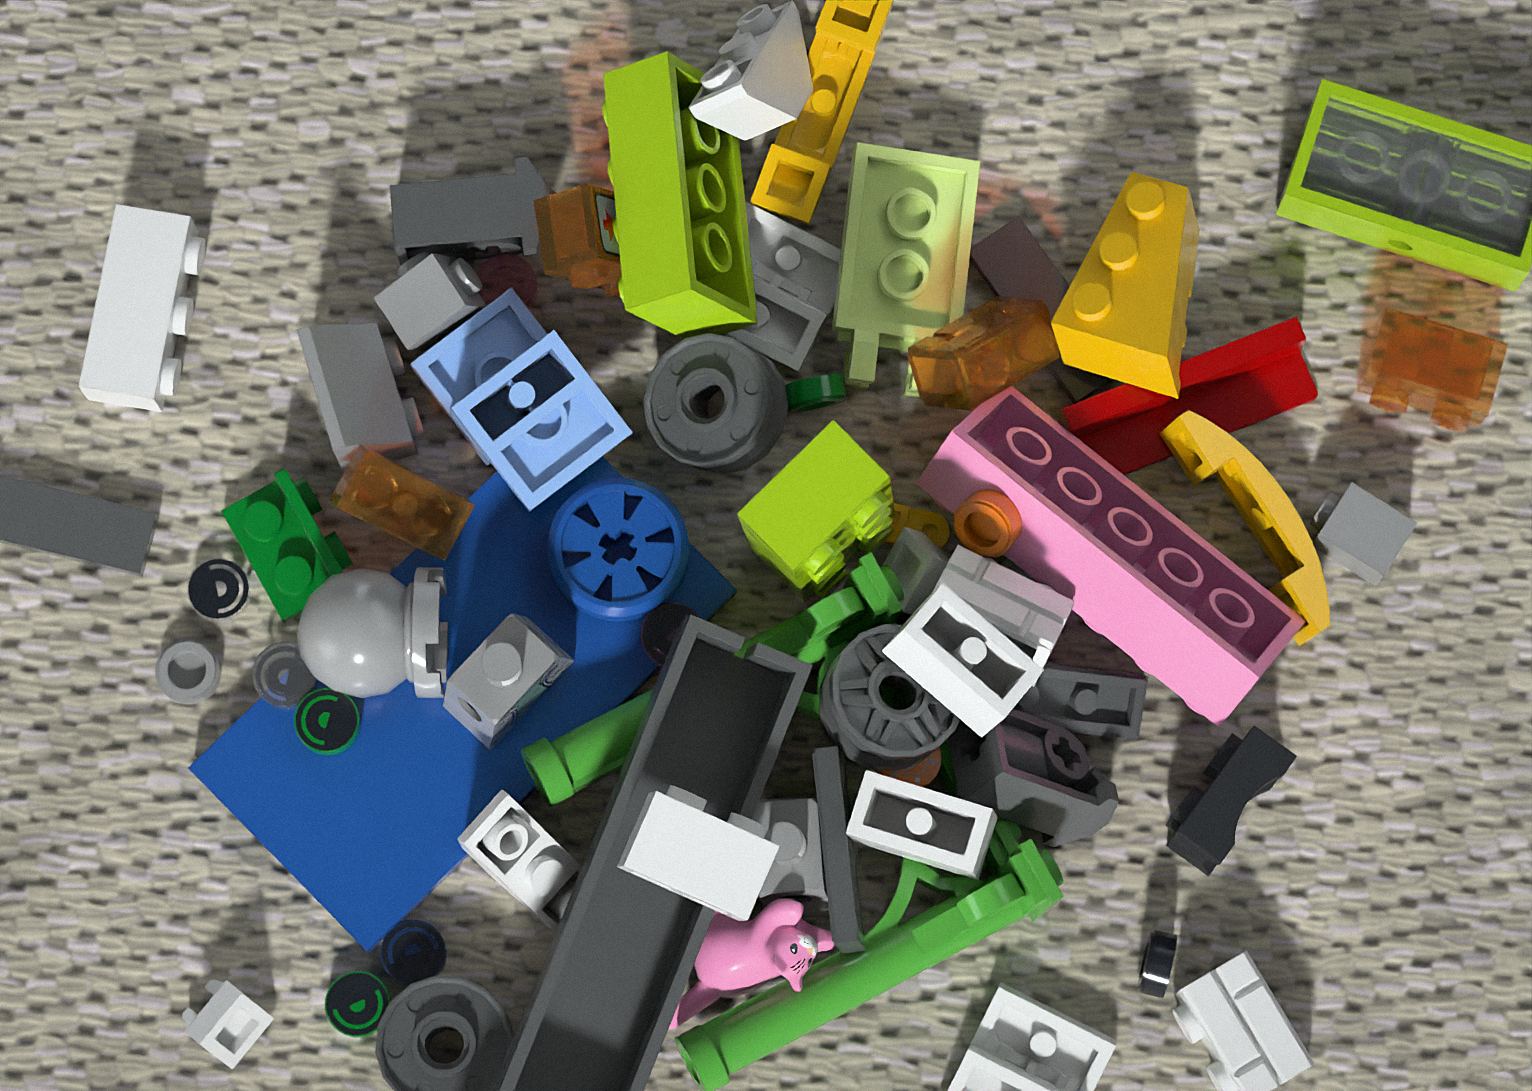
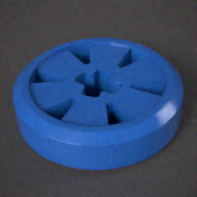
(609, 511)

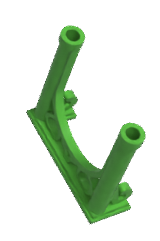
(1019, 887)

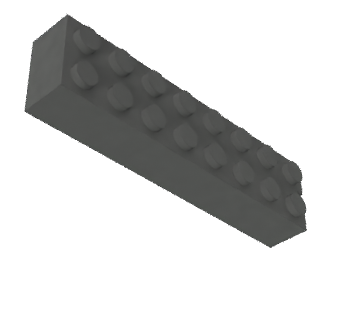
(623, 939)

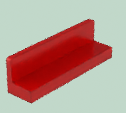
(1225, 385)

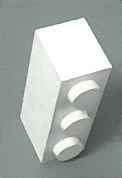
(141, 308)

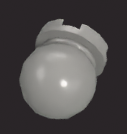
(372, 633)

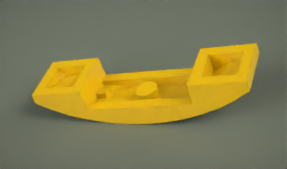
(809, 145)
(1207, 451)

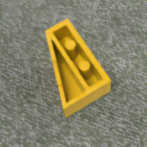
(1134, 289)

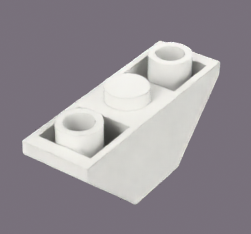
(760, 75)
(522, 858)

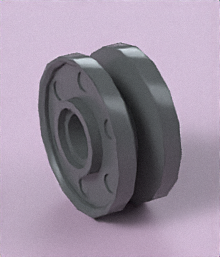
(680, 394)
(860, 719)
(438, 1006)

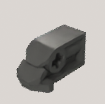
(469, 215)
(1033, 777)

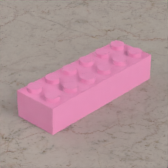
(1117, 554)

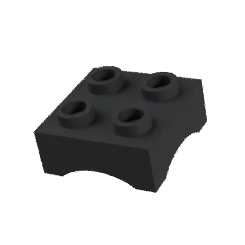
(1238, 772)

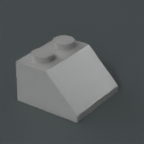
(358, 390)

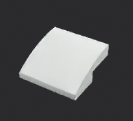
(798, 264)
(1036, 1040)

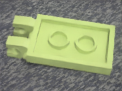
(901, 253)

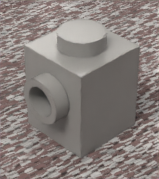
(430, 299)

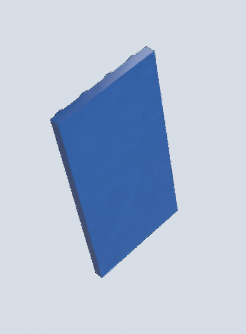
(385, 816)

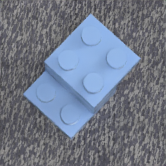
(521, 399)

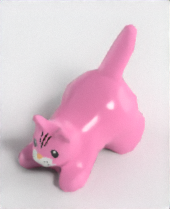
(747, 954)

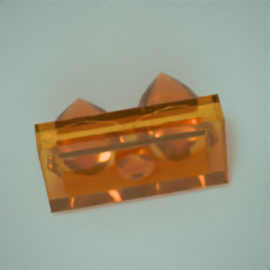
(402, 502)

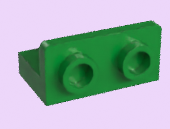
(285, 542)

